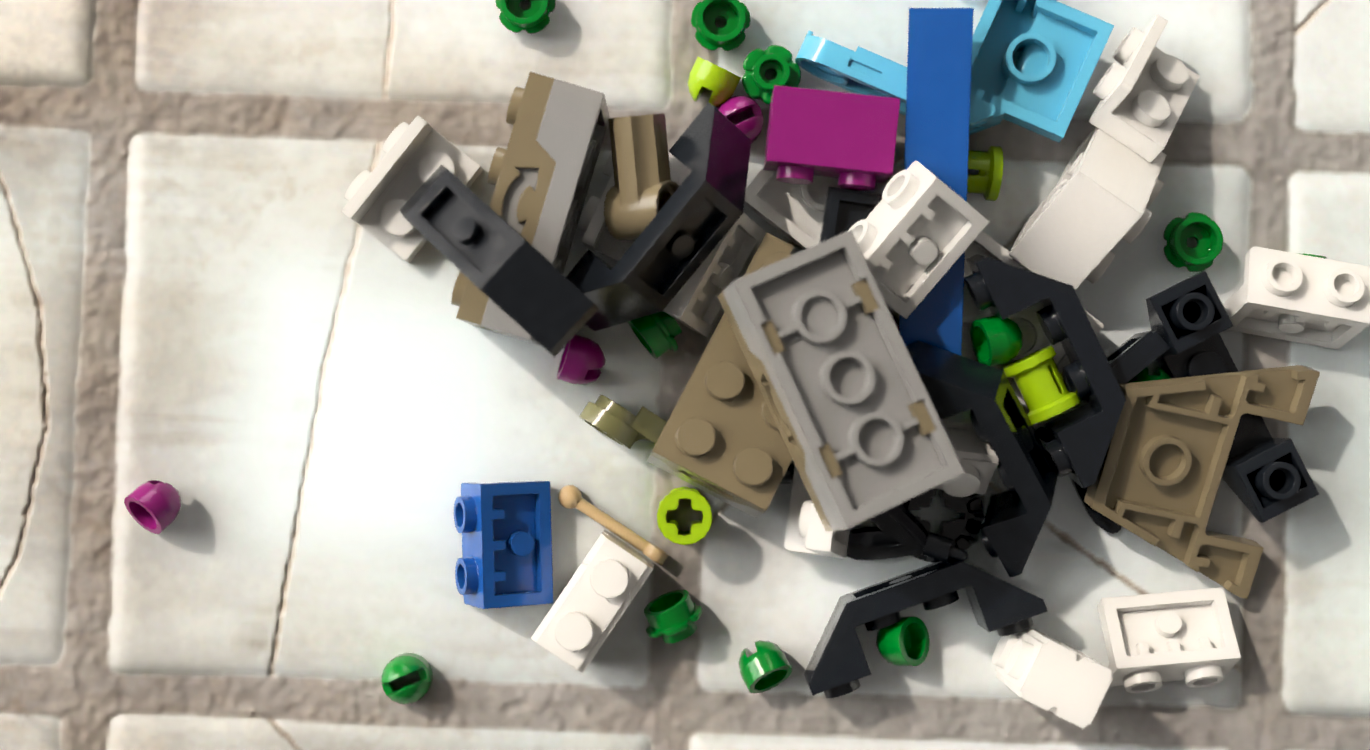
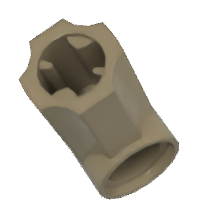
(639, 172)

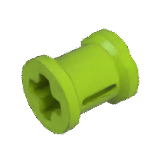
(990, 173)
(1041, 385)
(698, 528)

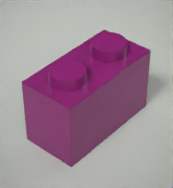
(831, 137)

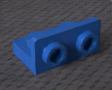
(504, 544)

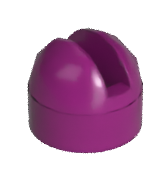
(750, 127)
(581, 361)
(154, 505)

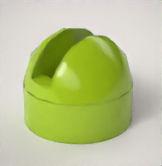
(710, 76)

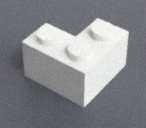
(1089, 211)

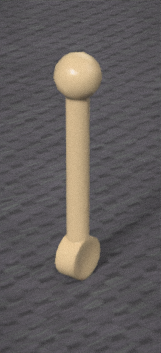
(571, 497)

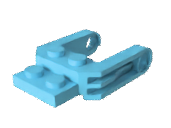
(1025, 65)

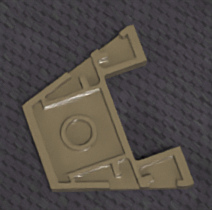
(1172, 458)

